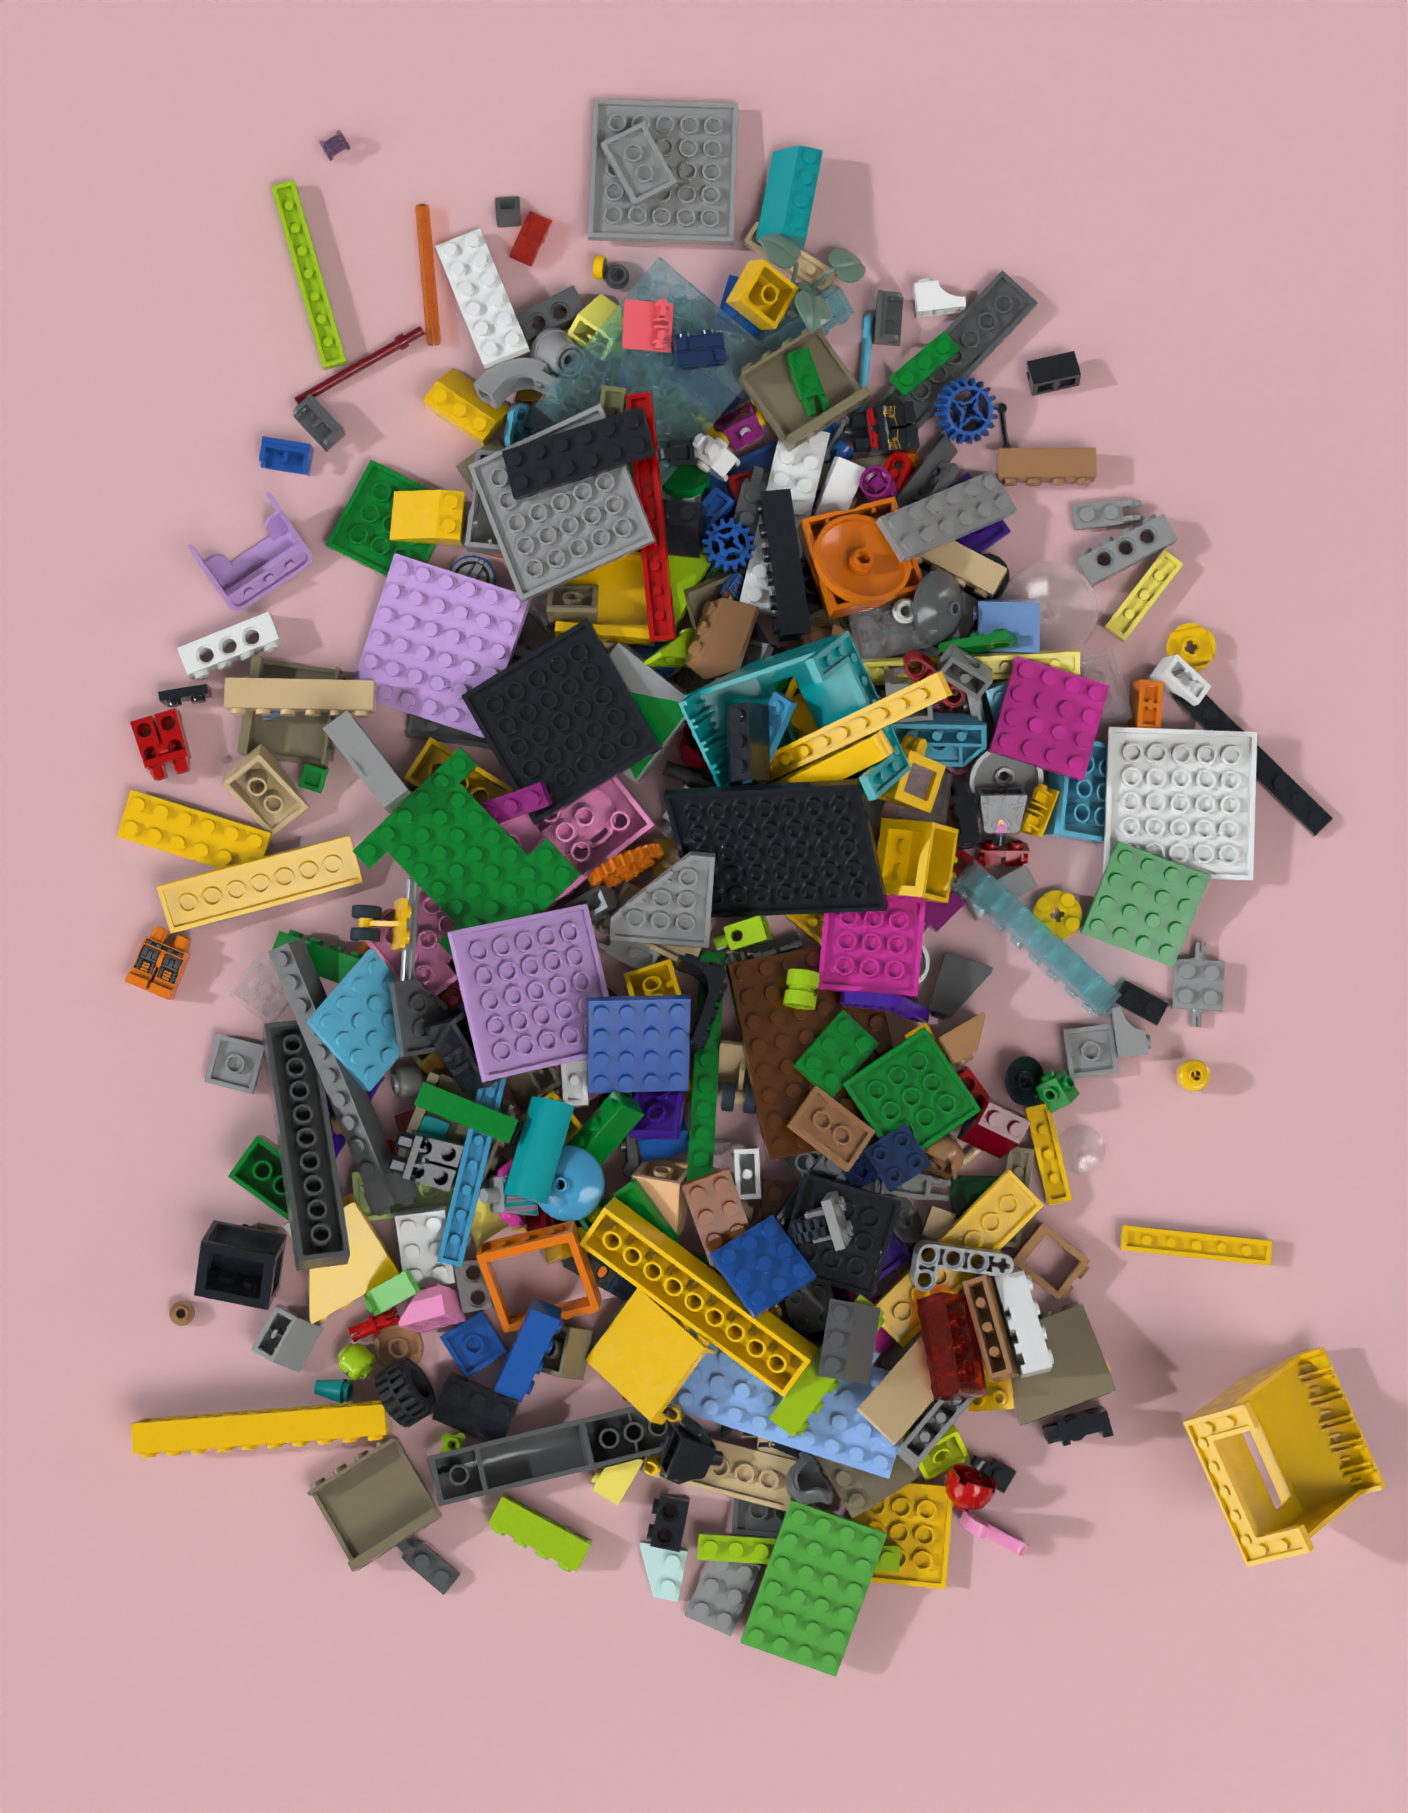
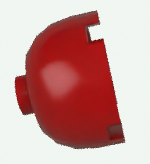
(968, 1488)

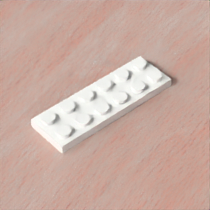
(482, 298)

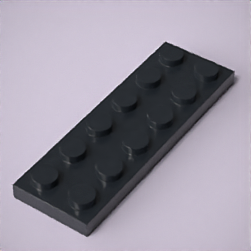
(578, 453)

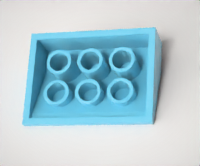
(1080, 804)

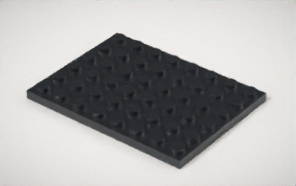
(782, 846)

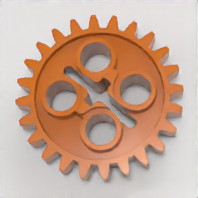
(626, 866)

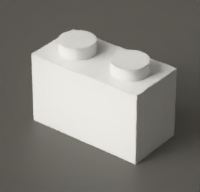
(747, 1173)

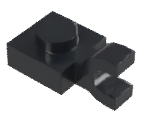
(678, 453)
(996, 1470)

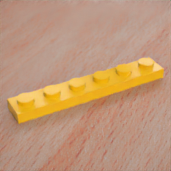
(1196, 1245)

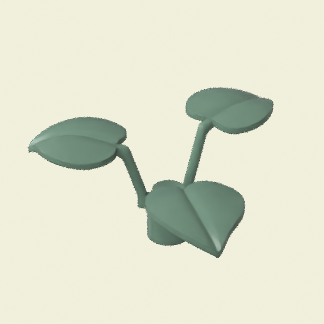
(812, 309)

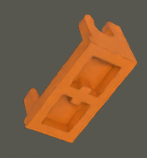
(1146, 704)

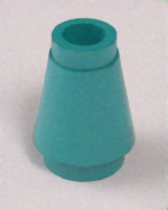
(334, 1389)

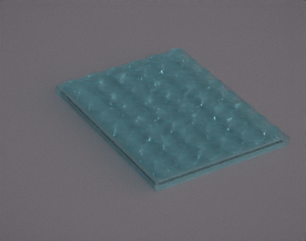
(682, 400)

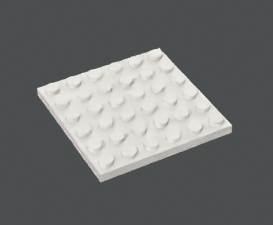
(1183, 797)

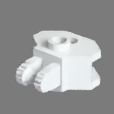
(713, 456)

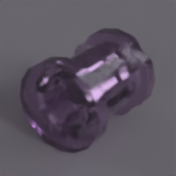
(334, 145)

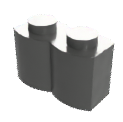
(389, 1191)

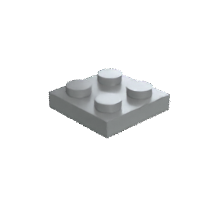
(1090, 1051)
(235, 1064)

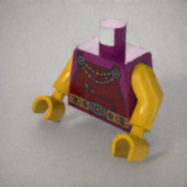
(739, 425)

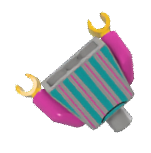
(510, 1208)

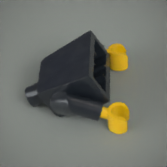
(687, 1451)

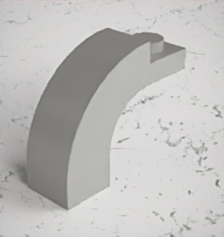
(512, 376)

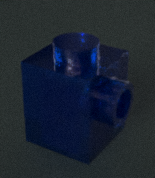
(861, 1173)

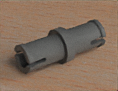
(687, 775)

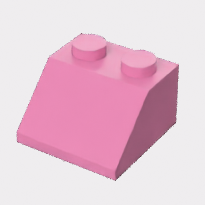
(433, 1309)

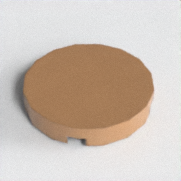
(396, 1343)

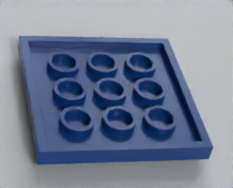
(638, 1043)

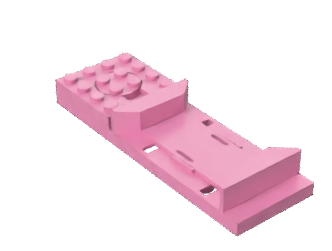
(584, 832)

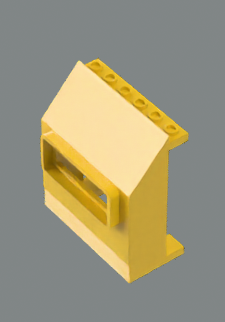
(1305, 1443)

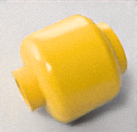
(1184, 1078)

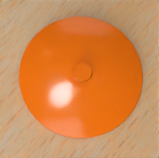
(859, 561)

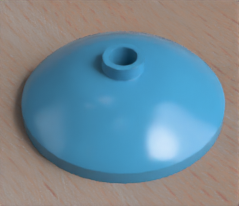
(582, 1188)

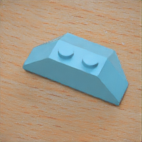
(950, 737)

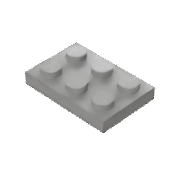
(638, 164)
(722, 1594)

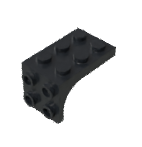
(711, 980)

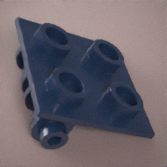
(897, 1157)

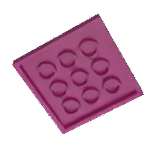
(1048, 718)
(874, 949)

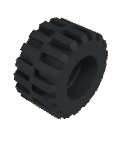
(405, 1392)

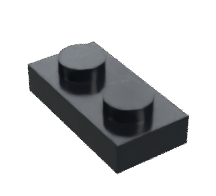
(195, 694)
(1141, 1003)

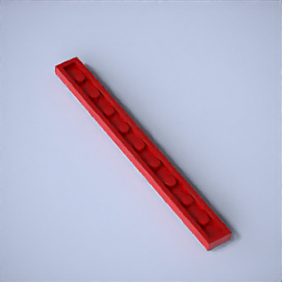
(654, 556)

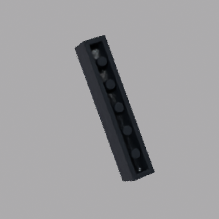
(784, 565)

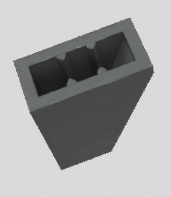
(955, 984)

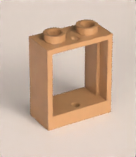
(1028, 1247)

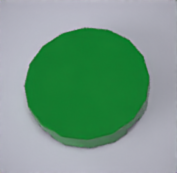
(687, 482)

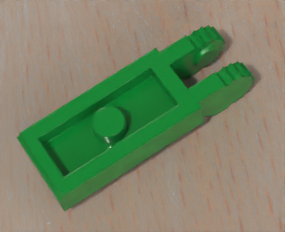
(806, 380)

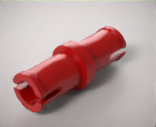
(374, 1324)

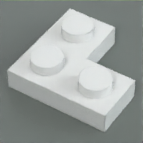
(575, 1082)

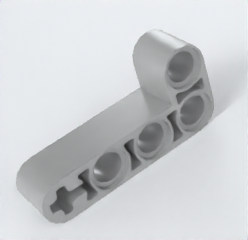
(961, 1263)

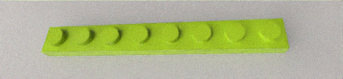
(309, 275)
(758, 1550)

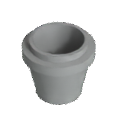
(555, 349)

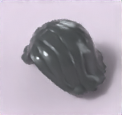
(807, 1482)

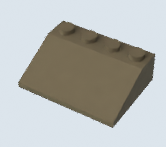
(862, 1489)

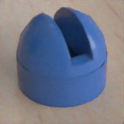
(841, 450)

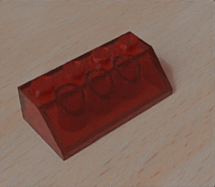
(951, 1347)

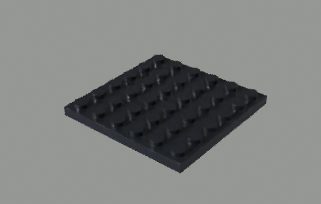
(562, 719)

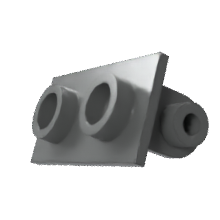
(777, 946)

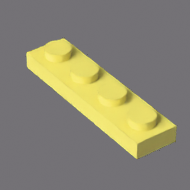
(1143, 595)

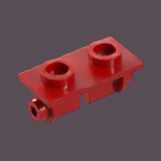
(1012, 851)

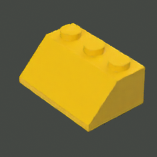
(457, 403)

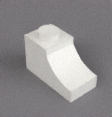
(933, 301)
(1181, 679)

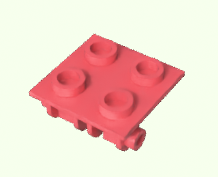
(647, 325)

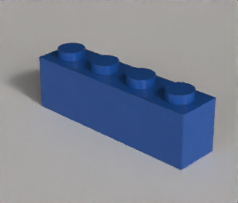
(528, 1350)

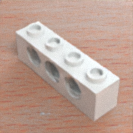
(193, 652)

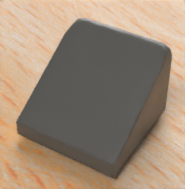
(508, 211)

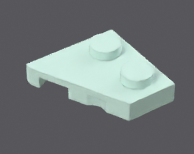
(664, 1570)

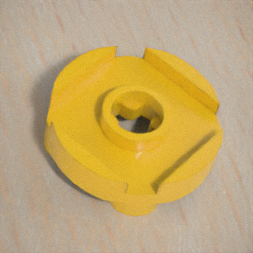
(1197, 636)
(1065, 903)

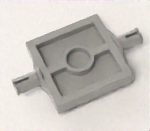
(1198, 985)

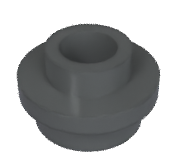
(617, 270)

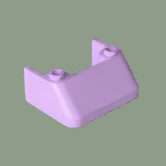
(261, 567)

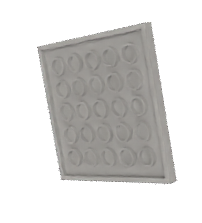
(701, 153)
(564, 529)

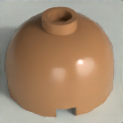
(945, 1157)

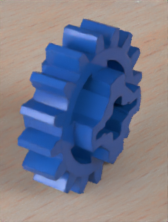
(719, 540)

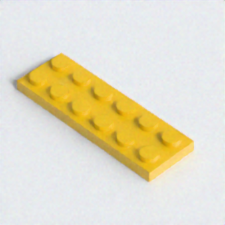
(190, 832)

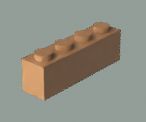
(1046, 466)
(991, 1328)

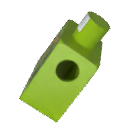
(754, 931)

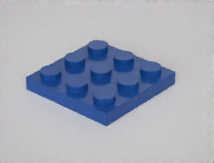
(762, 1266)

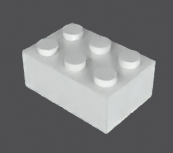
(419, 1240)

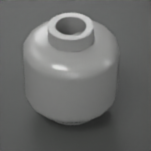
(408, 1081)

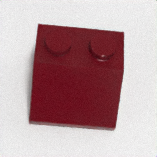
(994, 1128)

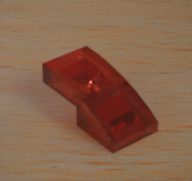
(530, 238)

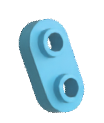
(514, 427)

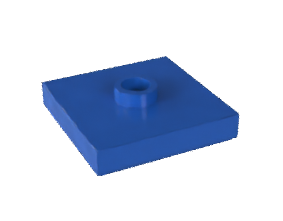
(474, 1344)

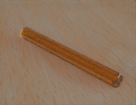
(428, 274)

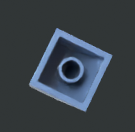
(1016, 615)

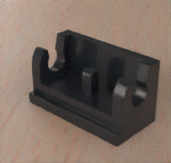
(1053, 373)

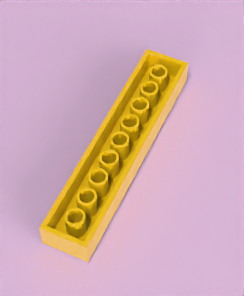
(697, 1296)
(260, 1427)

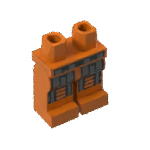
(160, 965)

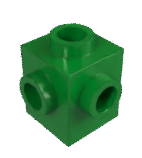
(1057, 1090)

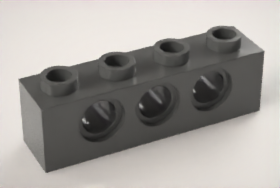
(544, 311)

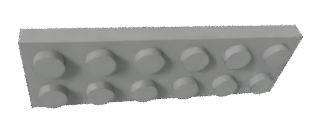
(946, 516)

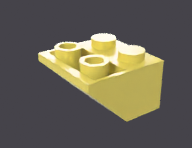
(591, 319)

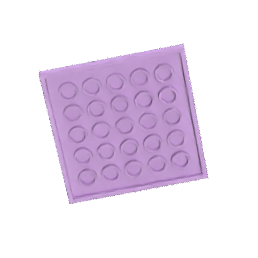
(438, 640)
(528, 989)

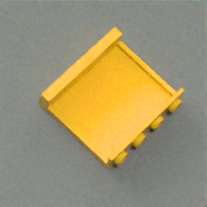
(620, 602)
(648, 1355)

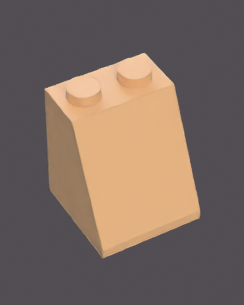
(663, 1185)

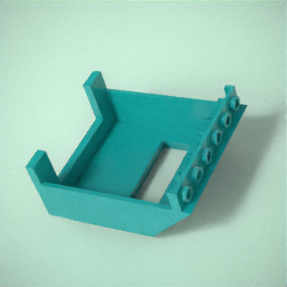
(832, 687)

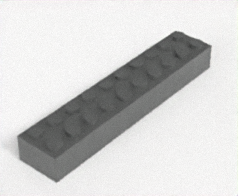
(305, 1149)

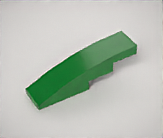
(466, 1112)

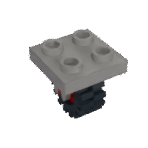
(824, 1223)

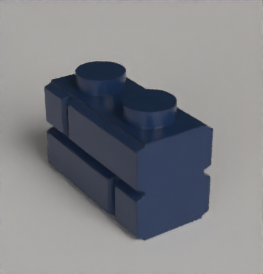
(698, 350)

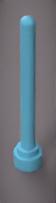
(865, 355)

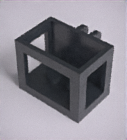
(455, 1046)
(240, 1264)

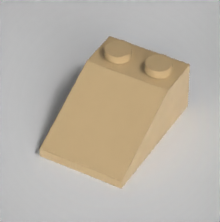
(264, 790)

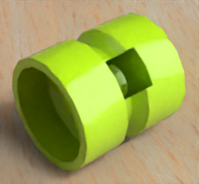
(801, 989)

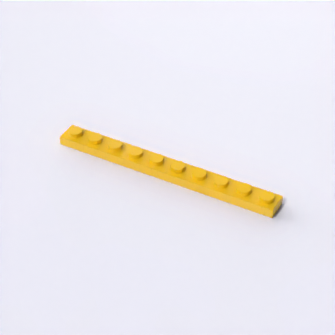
(859, 724)

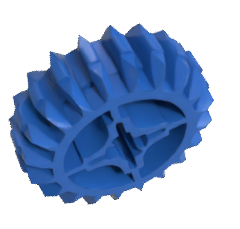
(960, 419)

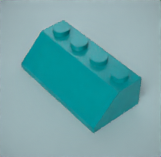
(790, 193)

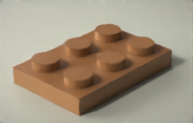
(831, 1128)

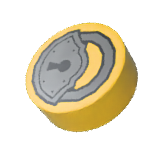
(599, 267)

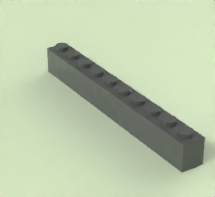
(345, 1094)

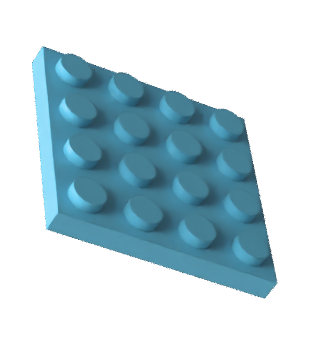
(360, 1021)

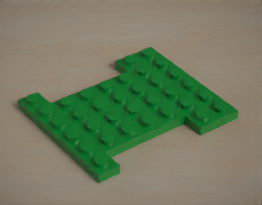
(465, 854)

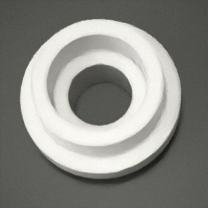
(907, 603)

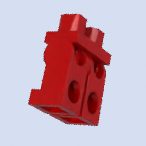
(169, 749)

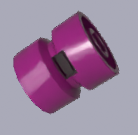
(877, 484)

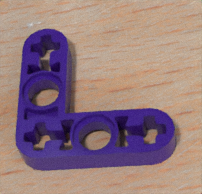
(887, 1002)

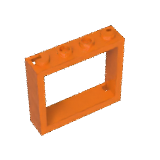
(532, 1241)

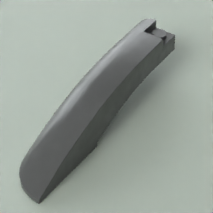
(546, 1454)

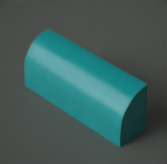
(539, 1149)

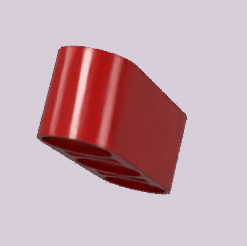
(927, 668)

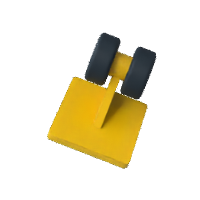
(369, 913)

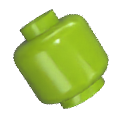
(356, 1361)

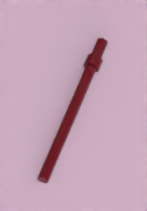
(400, 342)

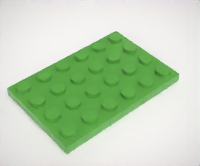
(813, 1587)

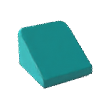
(434, 1125)

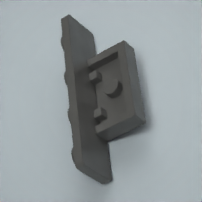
(931, 475)

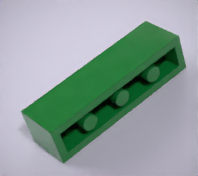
(329, 962)
(608, 1125)

